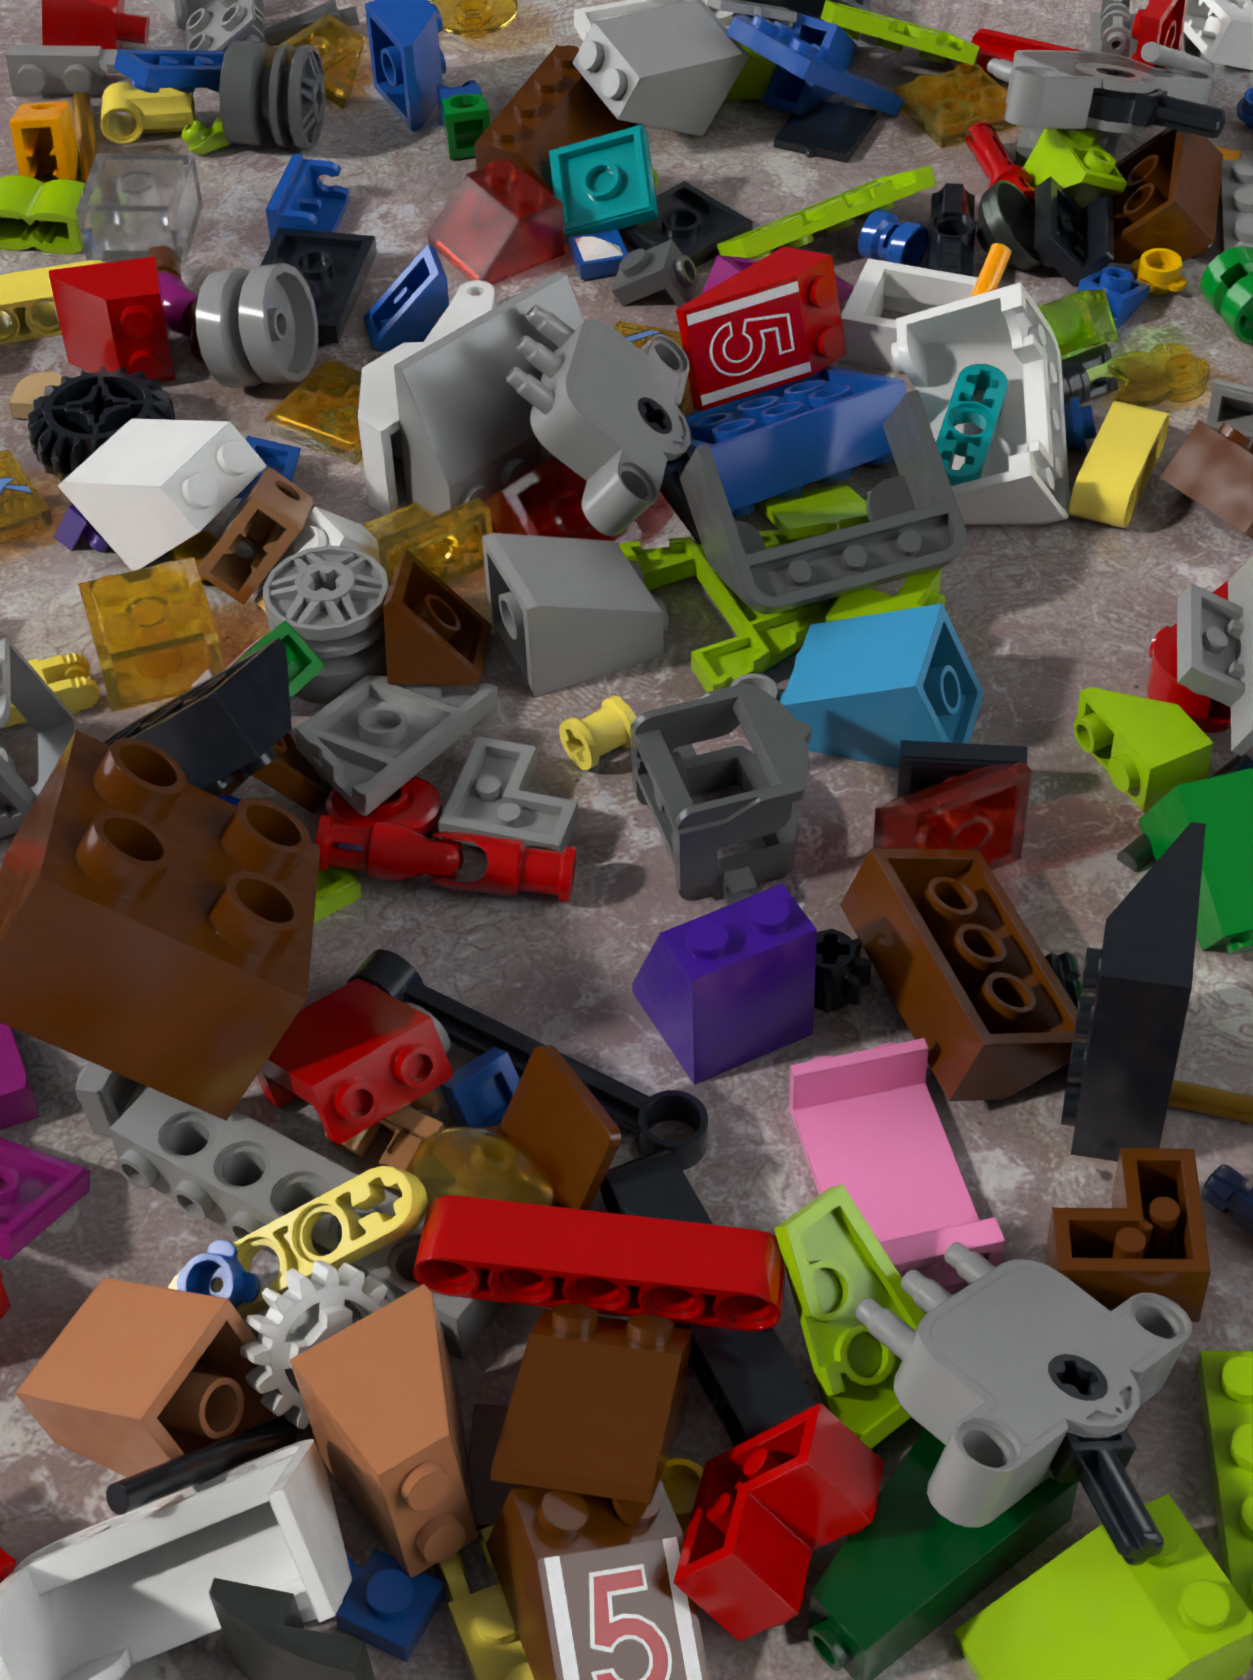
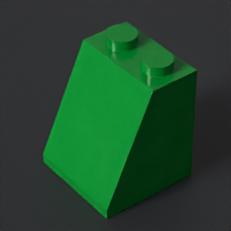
(1227, 863)

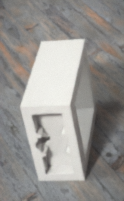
(895, 289)

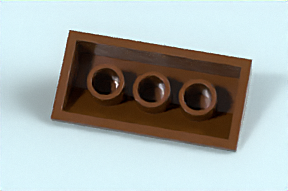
(546, 114)
(961, 970)

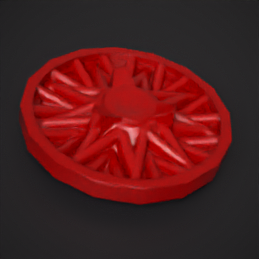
(413, 805)

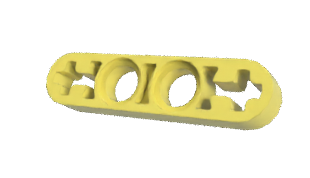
(292, 1232)

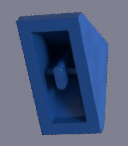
(410, 304)

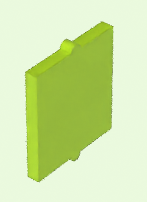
(816, 511)

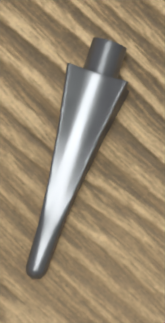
(283, 31)

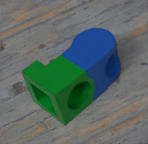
(463, 117)

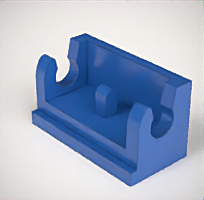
(304, 200)

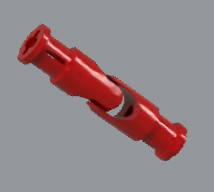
(398, 853)

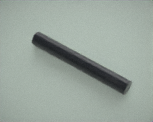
(199, 1465)

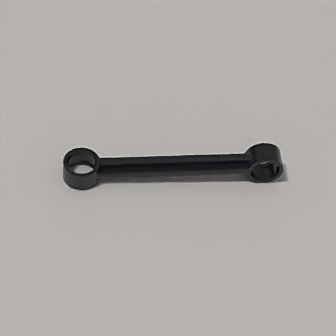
(481, 1033)

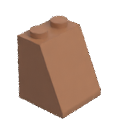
(145, 1377)
(394, 1428)

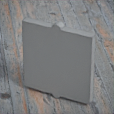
(752, 8)

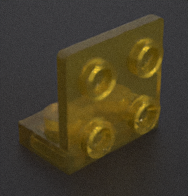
(443, 542)

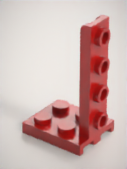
(1158, 23)

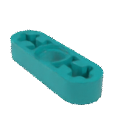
(964, 410)

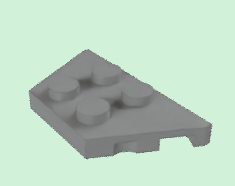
(386, 734)

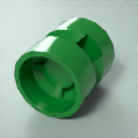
(1229, 290)

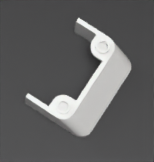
(146, 1575)

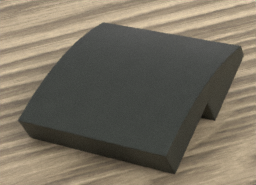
(271, 1641)

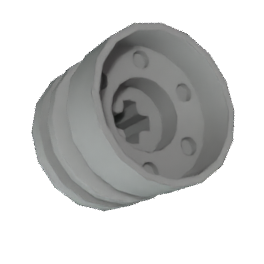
(337, 608)

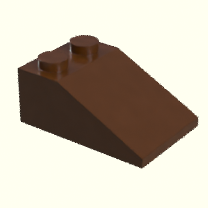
(595, 1404)

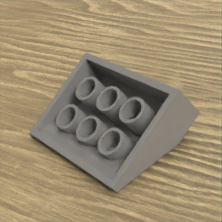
(459, 416)

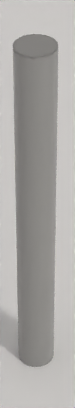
(1174, 59)

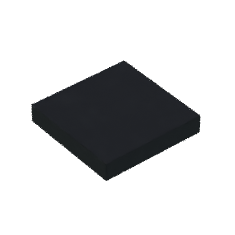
(691, 220)

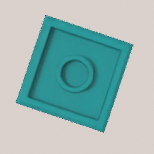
(605, 182)

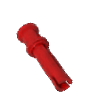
(996, 160)

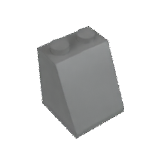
(662, 66)
(569, 608)

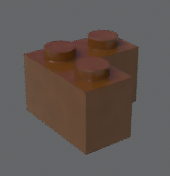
(1146, 1240)

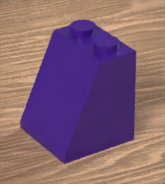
(732, 983)

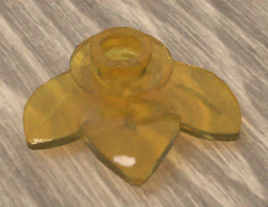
(1161, 374)

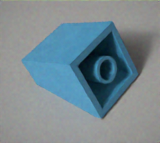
(883, 682)

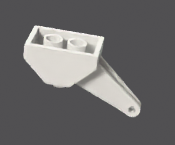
(379, 407)

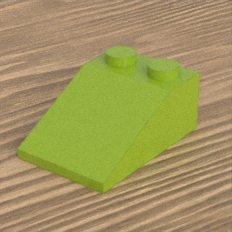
(1115, 1620)

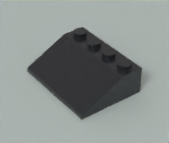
(1136, 1008)

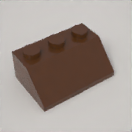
(1168, 197)

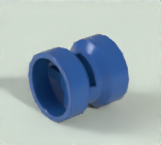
(891, 240)

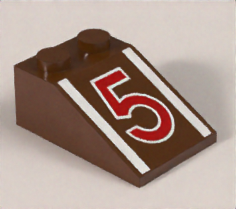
(596, 1586)

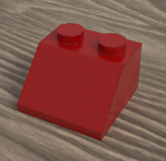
(114, 317)

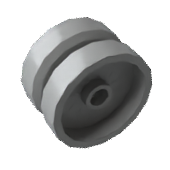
(257, 326)

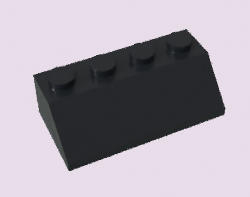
(223, 720)

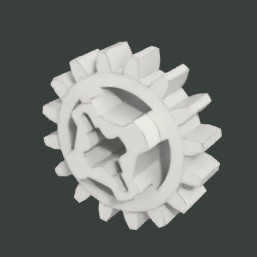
(299, 1320)

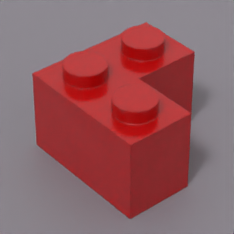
(765, 1514)

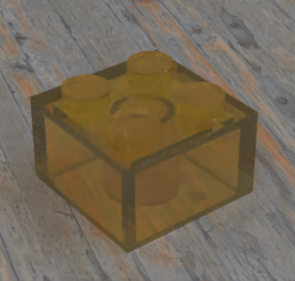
(151, 632)

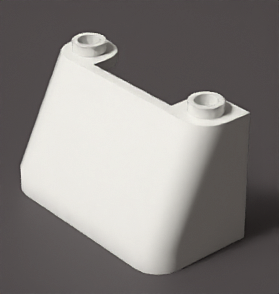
(1027, 461)

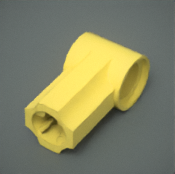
(148, 112)

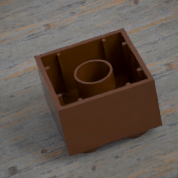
(156, 923)

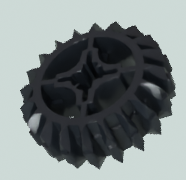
(87, 411)

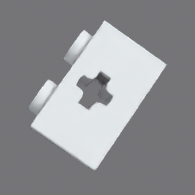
(1222, 30)

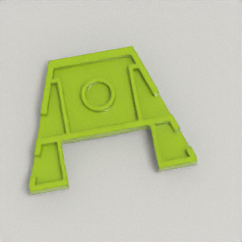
(760, 637)

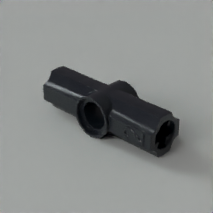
(952, 230)

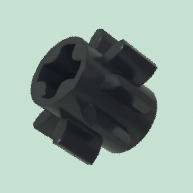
(839, 970)

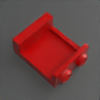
(355, 1059)

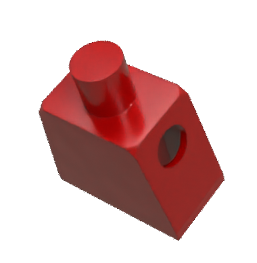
(91, 24)

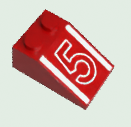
(762, 328)

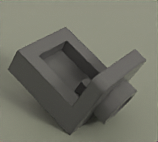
(654, 270)

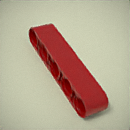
(601, 1262)

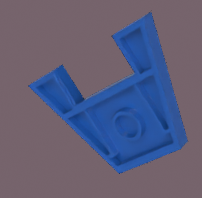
(810, 62)

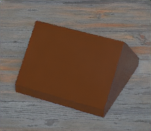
(430, 629)

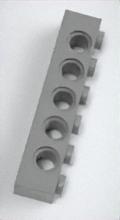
(206, 1172)

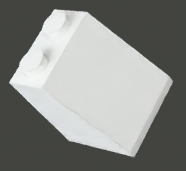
(160, 483)

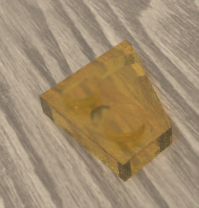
(339, 51)

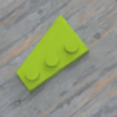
(896, 33)
(831, 1268)

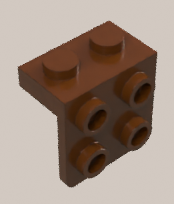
(562, 1128)

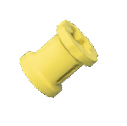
(597, 733)

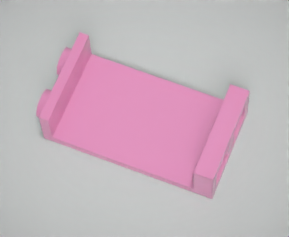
(879, 1135)

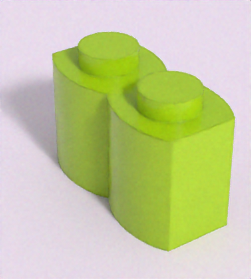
(40, 214)

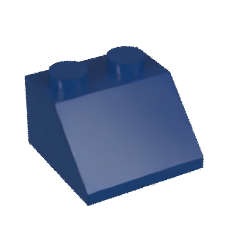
(406, 56)

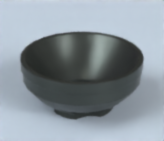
(1008, 220)

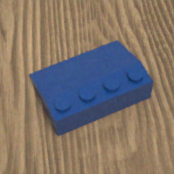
(797, 434)

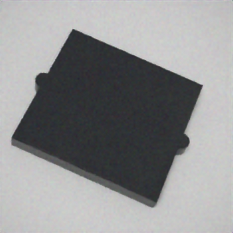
(826, 131)

